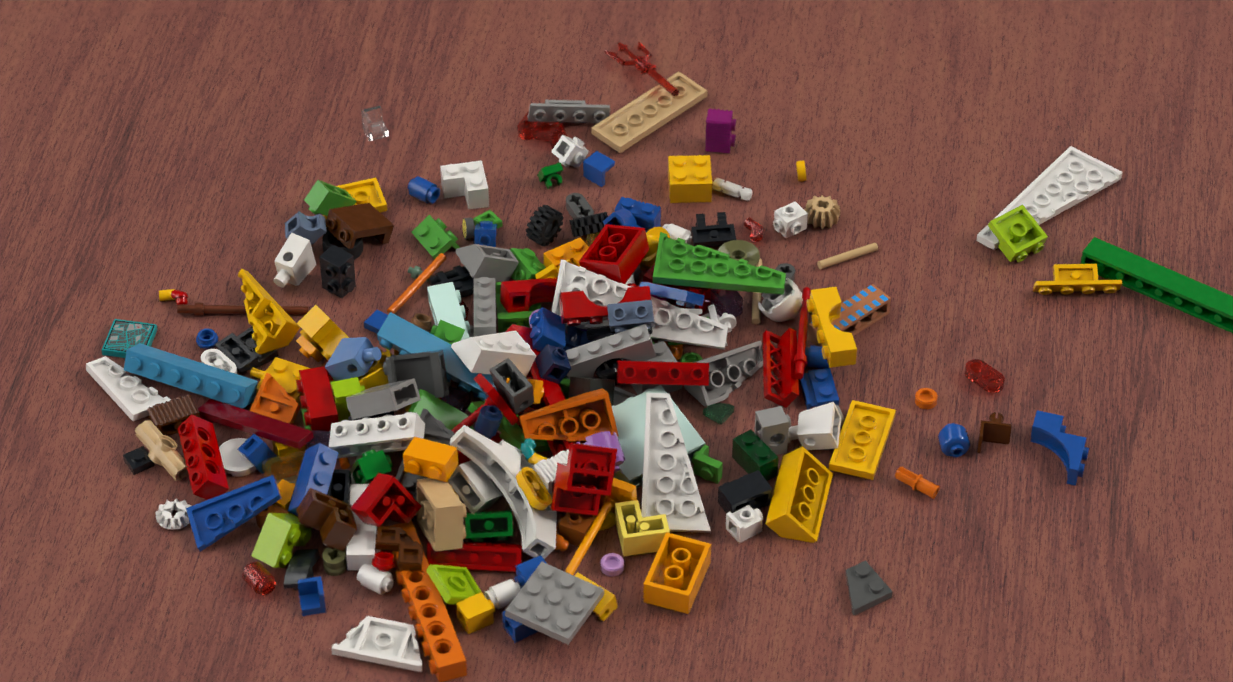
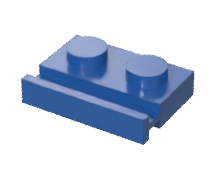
(818, 388)

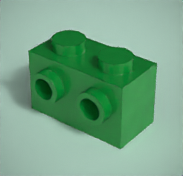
(370, 465)
(489, 524)

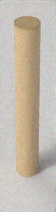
(847, 255)

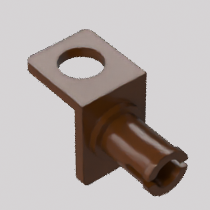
(994, 431)

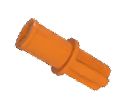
(917, 482)

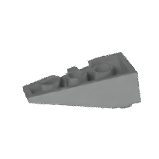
(727, 372)

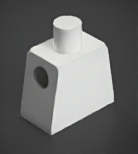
(294, 261)
(818, 428)

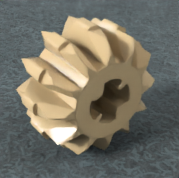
(822, 211)

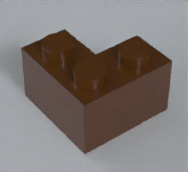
(329, 516)

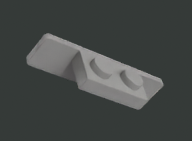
(567, 111)

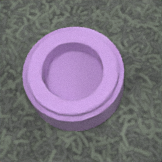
(612, 564)

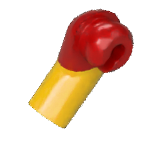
(173, 294)

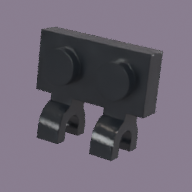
(712, 235)

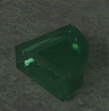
(719, 412)

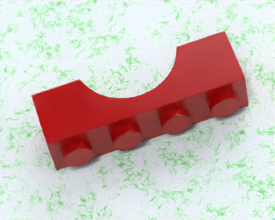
(522, 294)
(577, 308)

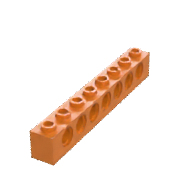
(430, 616)

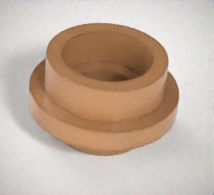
(422, 321)

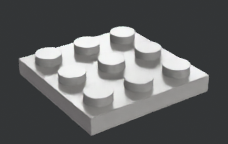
(554, 603)

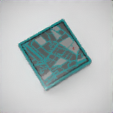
(127, 334)

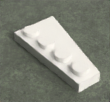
(124, 389)

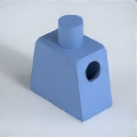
(352, 358)

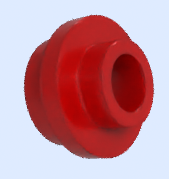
(383, 561)

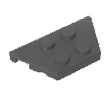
(434, 431)

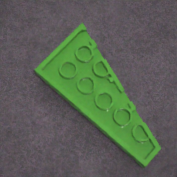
(708, 268)

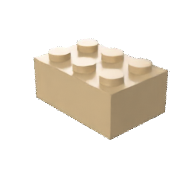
(440, 514)

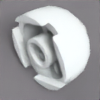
(782, 307)

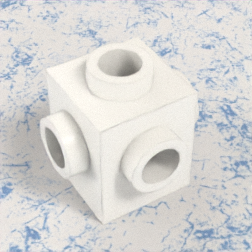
(570, 151)
(790, 219)

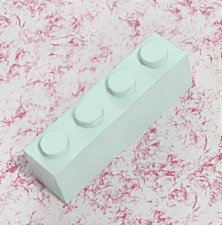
(445, 306)

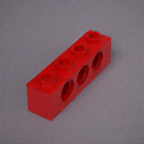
(662, 373)
(202, 458)

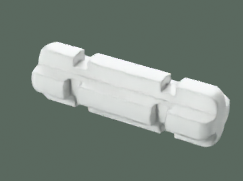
(732, 189)

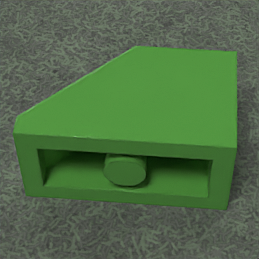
(327, 196)

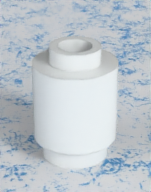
(678, 232)
(374, 579)
(503, 593)

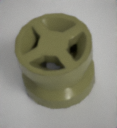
(334, 561)

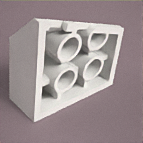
(487, 351)

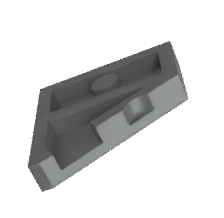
(865, 587)

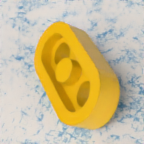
(533, 488)

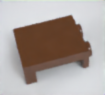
(357, 222)

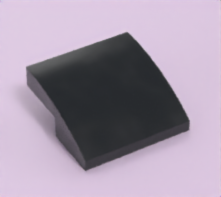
(242, 352)

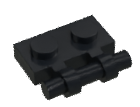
(459, 276)

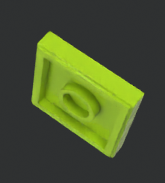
(453, 582)

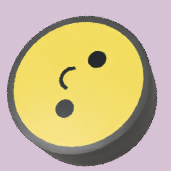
(468, 228)

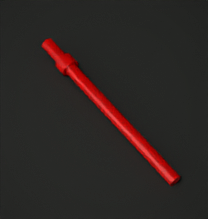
(800, 358)

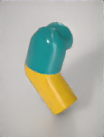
(530, 455)

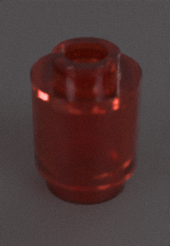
(258, 578)

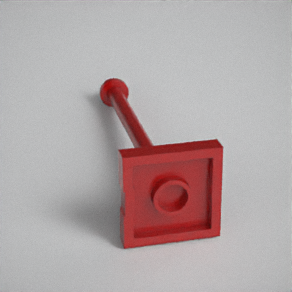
(493, 398)

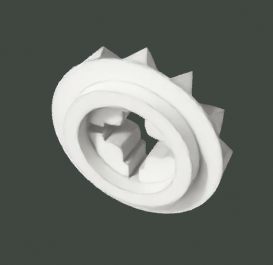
(165, 518)

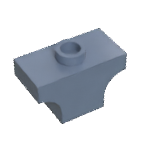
(306, 226)

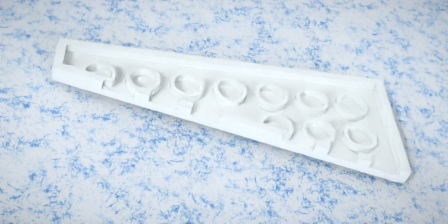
(1061, 186)
(671, 322)

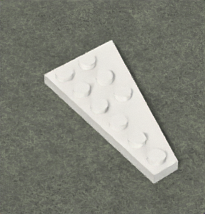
(667, 471)

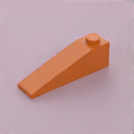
(571, 418)

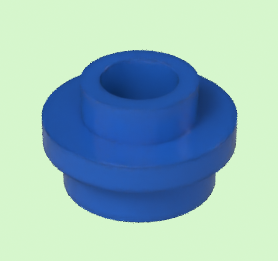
(206, 338)

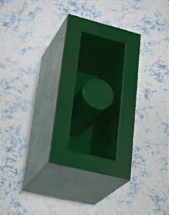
(754, 455)

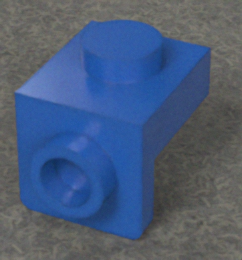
(485, 233)

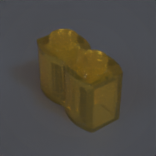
(282, 467)

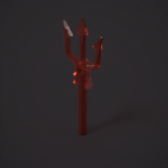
(642, 64)

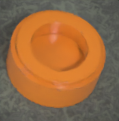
(926, 398)

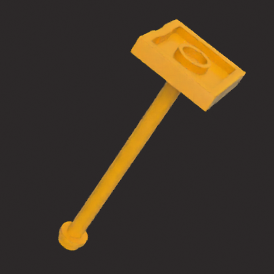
(620, 492)

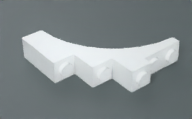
(502, 464)

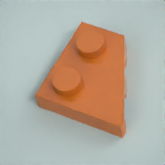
(274, 401)

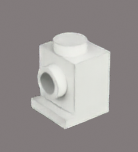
(744, 523)

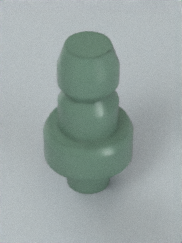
(415, 272)

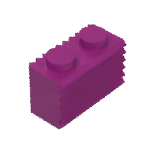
(719, 131)

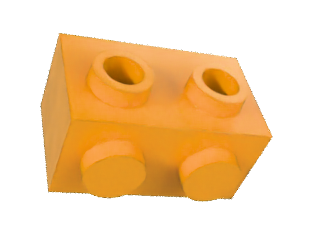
(430, 459)

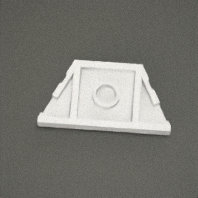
(382, 643)

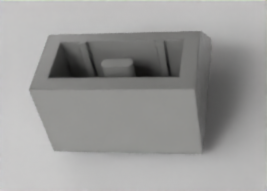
(488, 261)

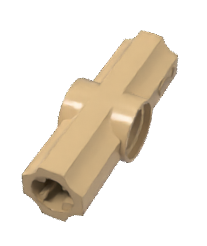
(162, 450)

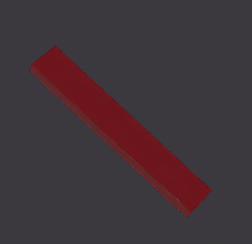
(255, 424)

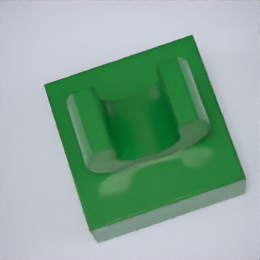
(551, 172)

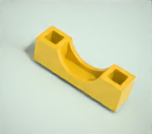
(837, 345)

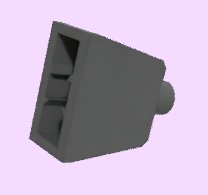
(518, 392)

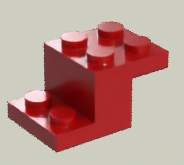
(584, 479)

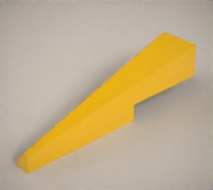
(270, 322)

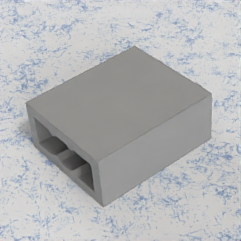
(383, 398)

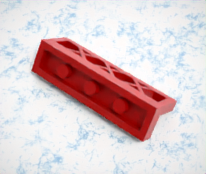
(786, 385)
(479, 556)

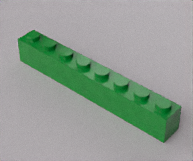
(1160, 283)

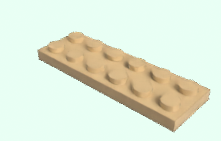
(648, 113)

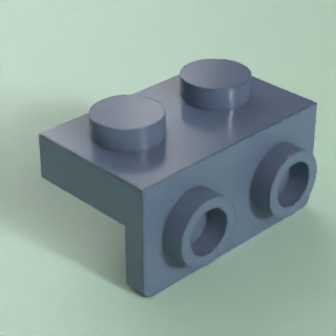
(630, 315)

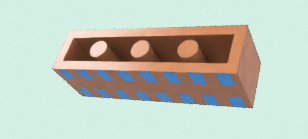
(858, 312)

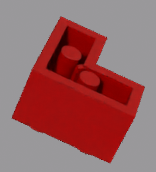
(385, 498)

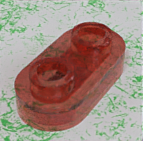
(526, 128)
(984, 376)

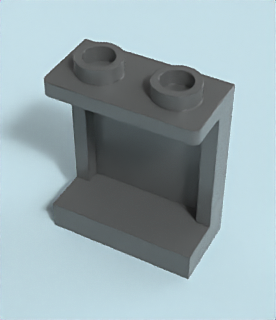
(426, 368)

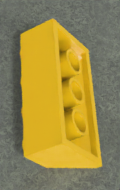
(799, 497)

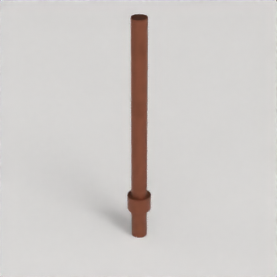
(201, 309)

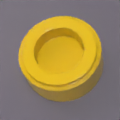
(801, 171)

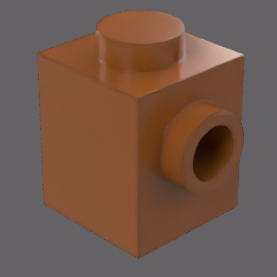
(574, 527)

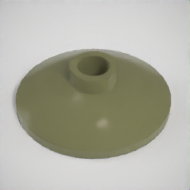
(741, 250)

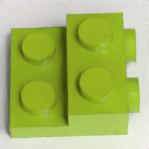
(1018, 234)

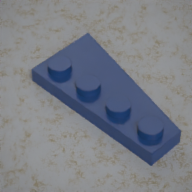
(226, 512)

